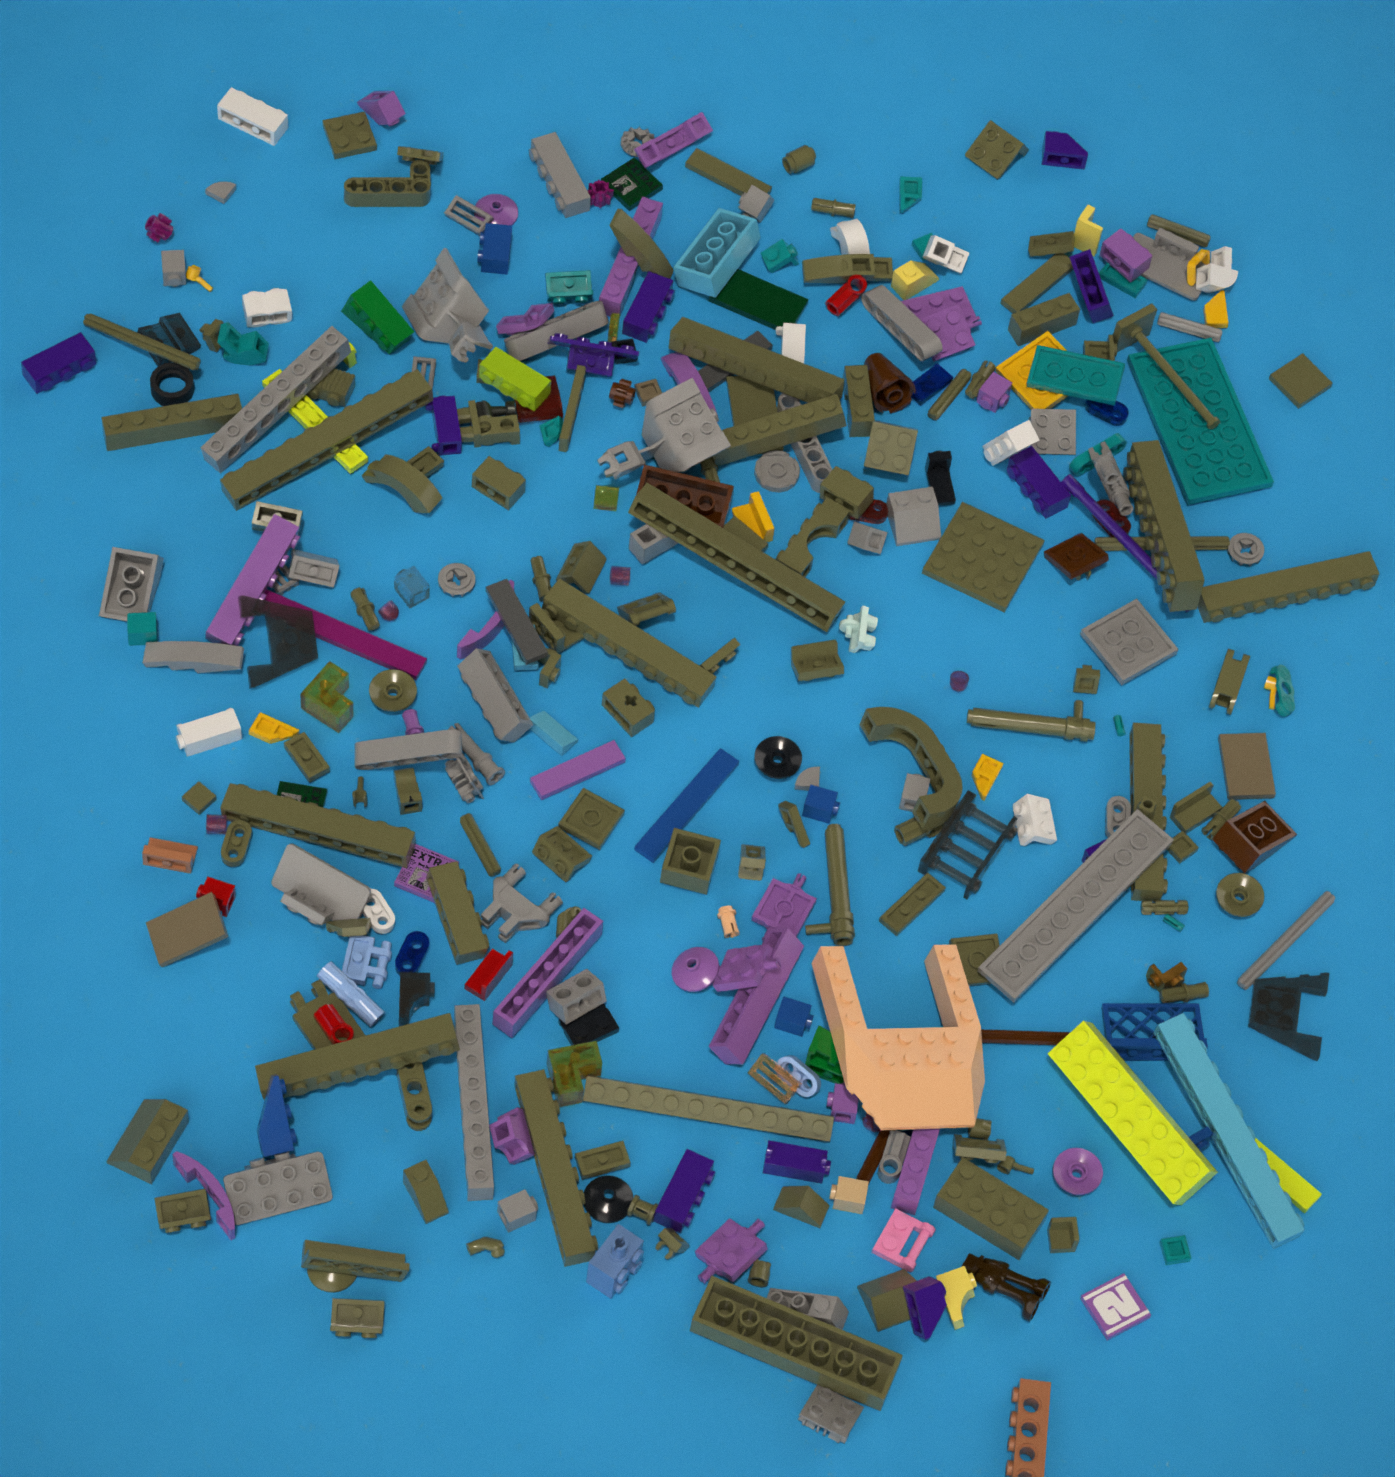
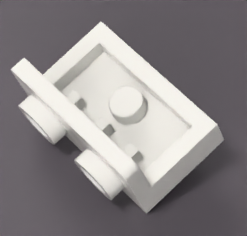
(1034, 820)

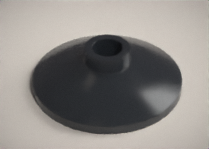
(778, 749)
(607, 1209)

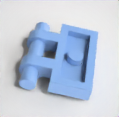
(358, 959)

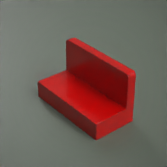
(489, 974)

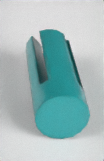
(1119, 725)
(1173, 922)

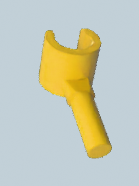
(193, 274)
(1270, 684)

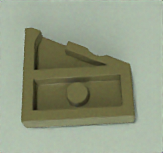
(429, 156)

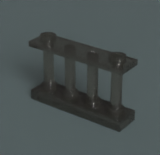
(956, 826)

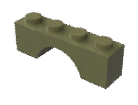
(826, 521)

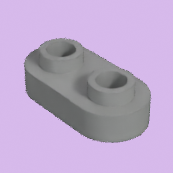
(1113, 819)

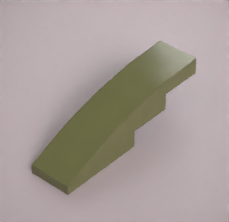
(640, 245)

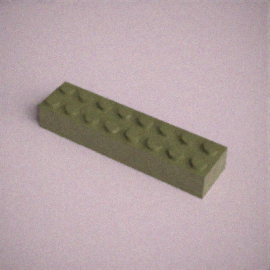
(1163, 526)
(796, 1343)

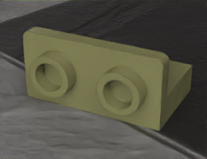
(560, 853)

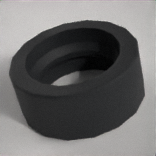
(171, 370)

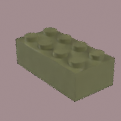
(990, 1208)

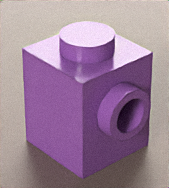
(994, 392)
(842, 1104)

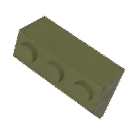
(149, 1138)

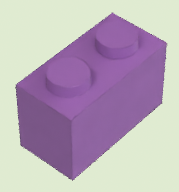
(1126, 255)

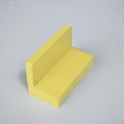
(1086, 232)

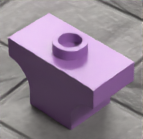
(512, 1136)

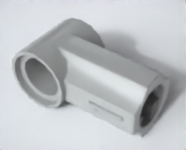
(893, 1155)

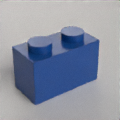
(496, 248)

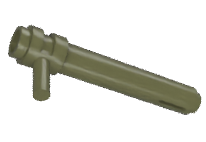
(1066, 727)
(841, 916)

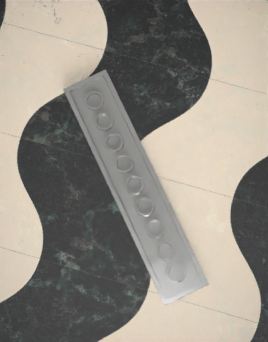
(1075, 905)

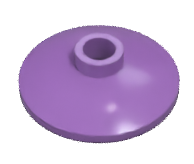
(505, 214)
(700, 975)
(1078, 1161)

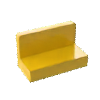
(756, 517)

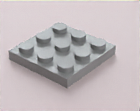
(1129, 641)

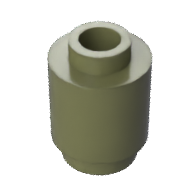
(799, 159)

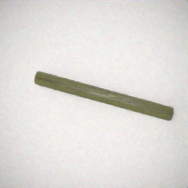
(141, 341)
(1199, 543)

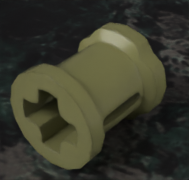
(642, 1209)

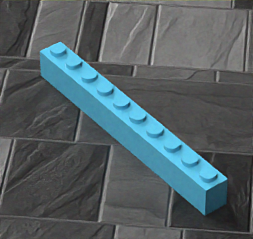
(1230, 1133)

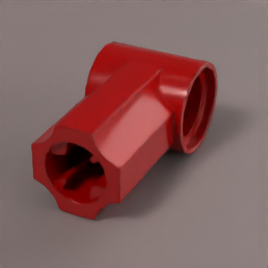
(846, 295)
(333, 1024)

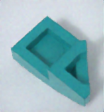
(909, 192)

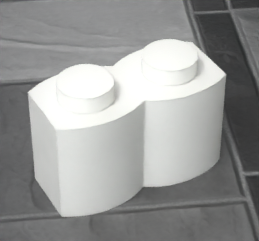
(267, 307)

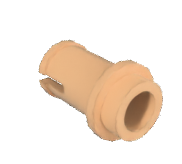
(728, 921)

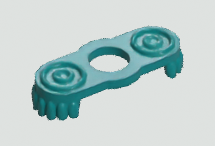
(1286, 701)

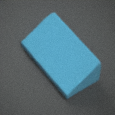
(552, 732)

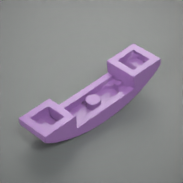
(673, 140)
(683, 369)
(480, 640)
(193, 1169)

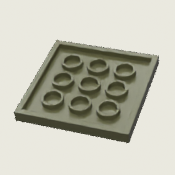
(983, 557)

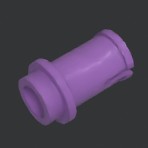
(412, 722)

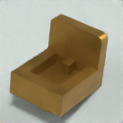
(1172, 978)

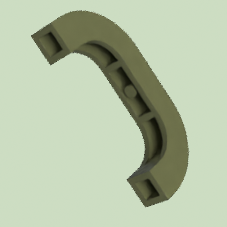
(918, 737)

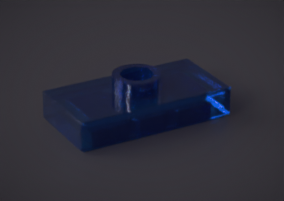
(930, 383)

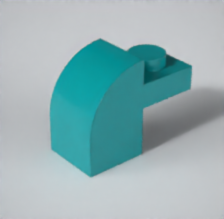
(244, 348)

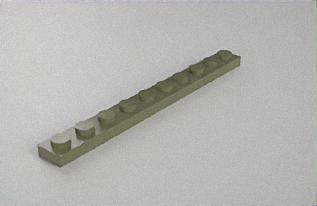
(708, 1108)

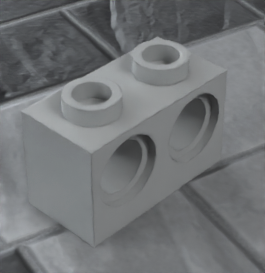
(576, 996)

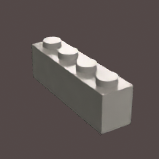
(560, 175)
(494, 695)

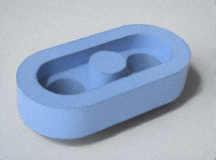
(802, 1074)

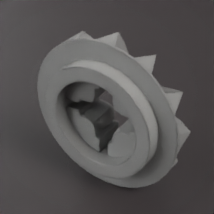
(628, 139)
(1245, 541)
(462, 572)

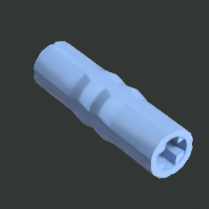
(350, 994)

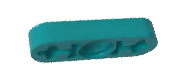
(1083, 462)

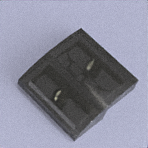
(173, 332)

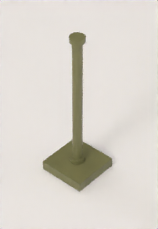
(1136, 329)

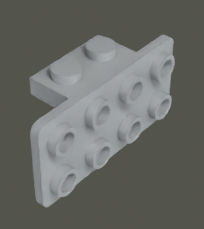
(1170, 261)
(318, 888)
(277, 1186)

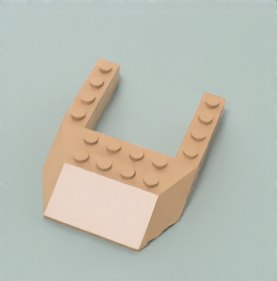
(908, 1073)

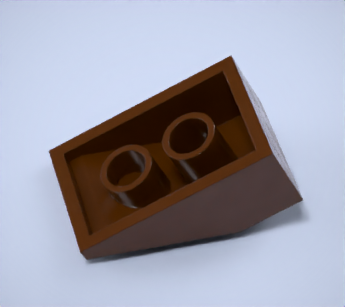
(1253, 836)

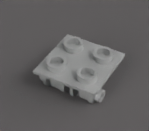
(1055, 431)
(464, 778)
(831, 1413)

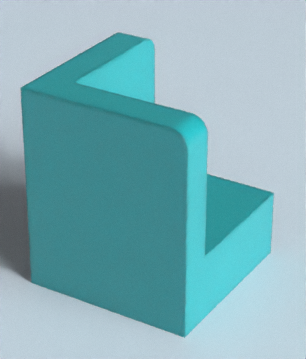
(141, 628)

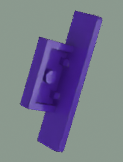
(595, 357)

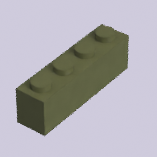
(457, 912)

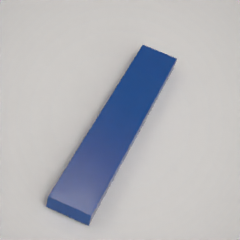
(687, 804)

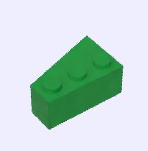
(377, 318)
(823, 1057)

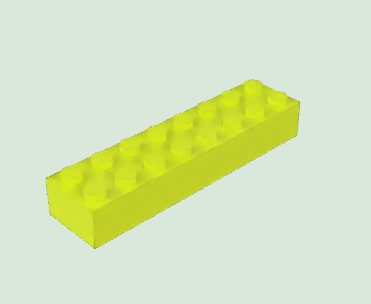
(1132, 1113)

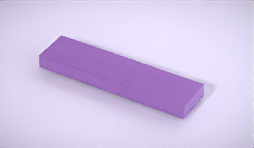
(577, 770)

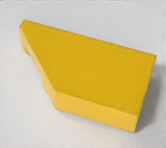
(1216, 311)
(271, 729)
(985, 774)

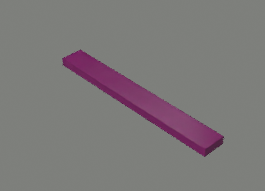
(358, 641)

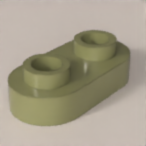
(234, 844)

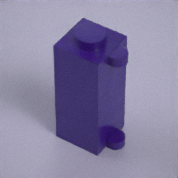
(445, 425)
(796, 1162)

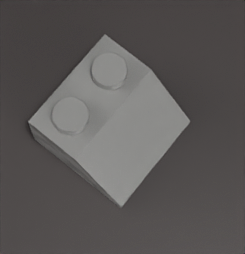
(914, 516)

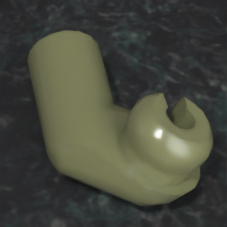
(486, 1243)

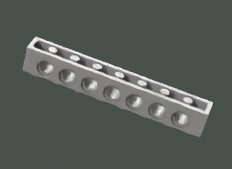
(276, 399)
(473, 1103)

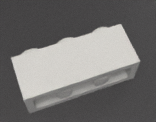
(252, 116)
(1010, 443)

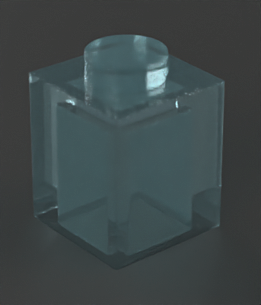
(411, 586)

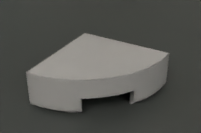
(221, 191)
(808, 777)

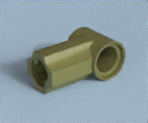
(911, 831)

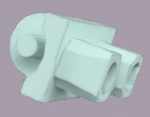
(856, 627)

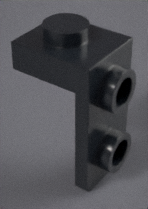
(939, 477)

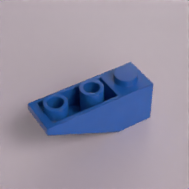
(273, 1124)

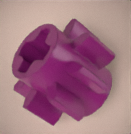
(600, 193)
(158, 227)

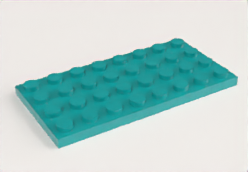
(1204, 460)

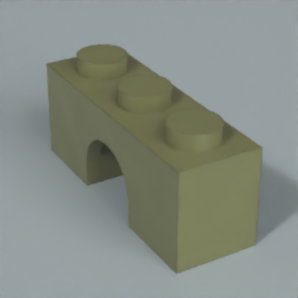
(859, 398)

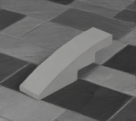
(191, 654)

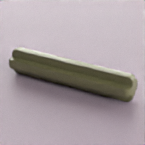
(1180, 230)
(949, 394)
(480, 844)

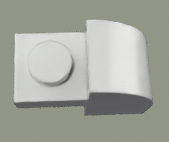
(851, 237)
(945, 254)
(1218, 273)

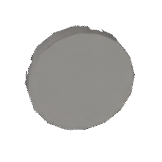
(777, 471)

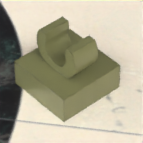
(211, 334)
(1086, 680)
(674, 1242)

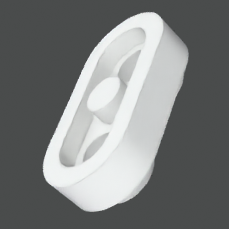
(379, 912)

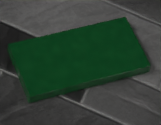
(760, 300)

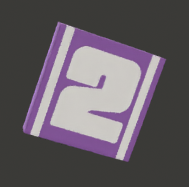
(1115, 1306)

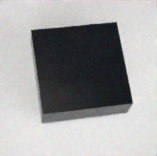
(618, 359)

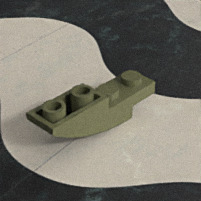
(841, 267)

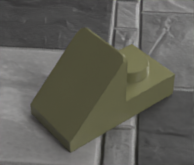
(751, 862)

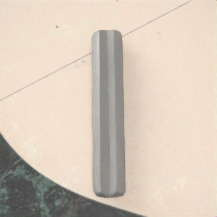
(1189, 327)

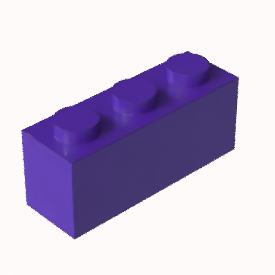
(1091, 286)
(648, 307)
(58, 363)
(1038, 482)
(684, 1191)

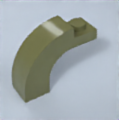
(405, 479)

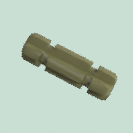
(1164, 907)

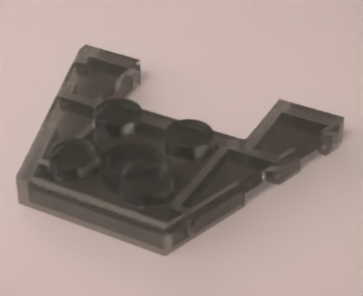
(289, 638)
(1277, 1006)

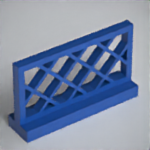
(1144, 1049)

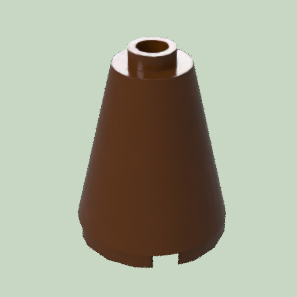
(888, 384)

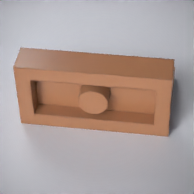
(169, 855)

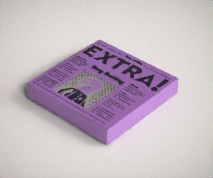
(414, 876)

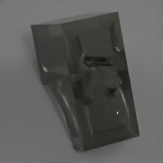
(414, 994)

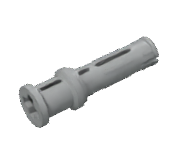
(481, 761)

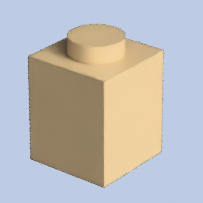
(849, 1194)

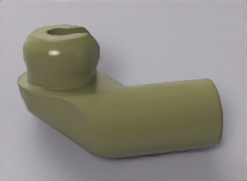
(566, 918)

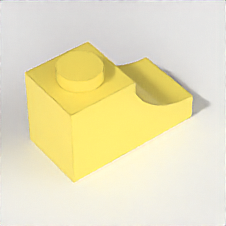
(959, 1290)

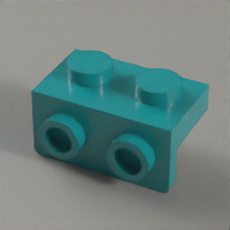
(568, 286)

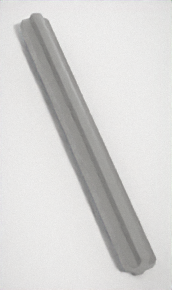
(1286, 940)

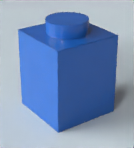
(820, 804)
(793, 1016)

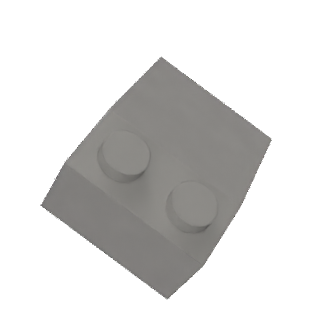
(130, 583)

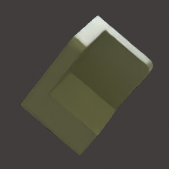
(1063, 1234)

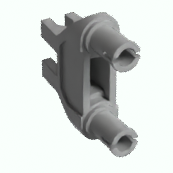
(1112, 479)
(515, 908)

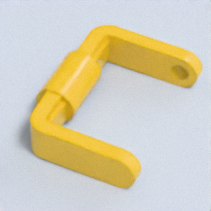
(1201, 256)

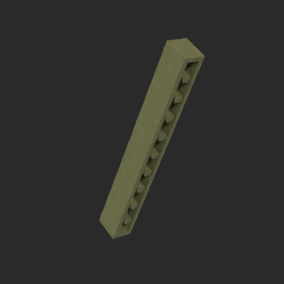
(326, 439)
(736, 557)

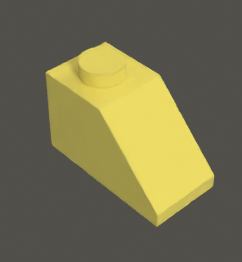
(912, 279)

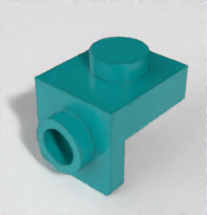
(779, 255)

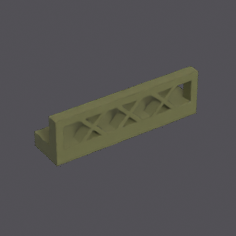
(354, 1261)

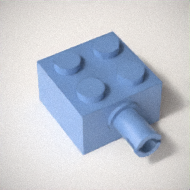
(615, 1262)

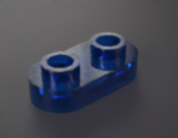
(1106, 412)
(411, 956)

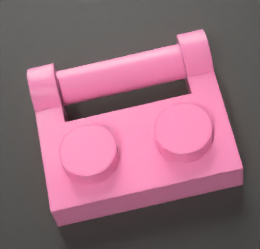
(895, 1237)

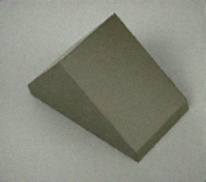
(802, 1204)

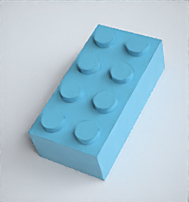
(717, 252)

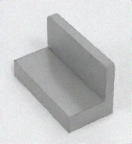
(313, 568)

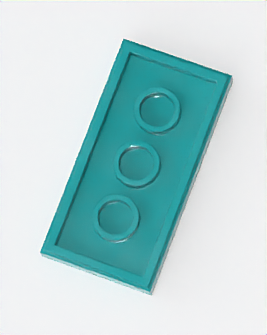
(1075, 375)

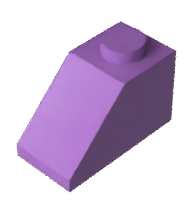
(382, 107)

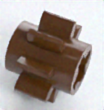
(622, 393)

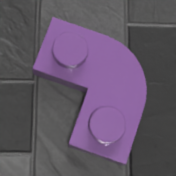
(533, 318)

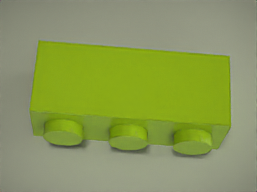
(514, 379)

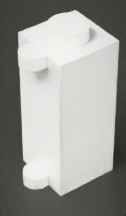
(792, 340)
(209, 732)

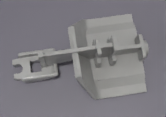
(448, 309)
(677, 433)

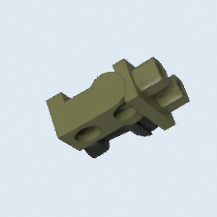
(489, 424)

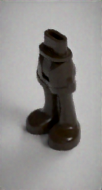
(993, 1277)

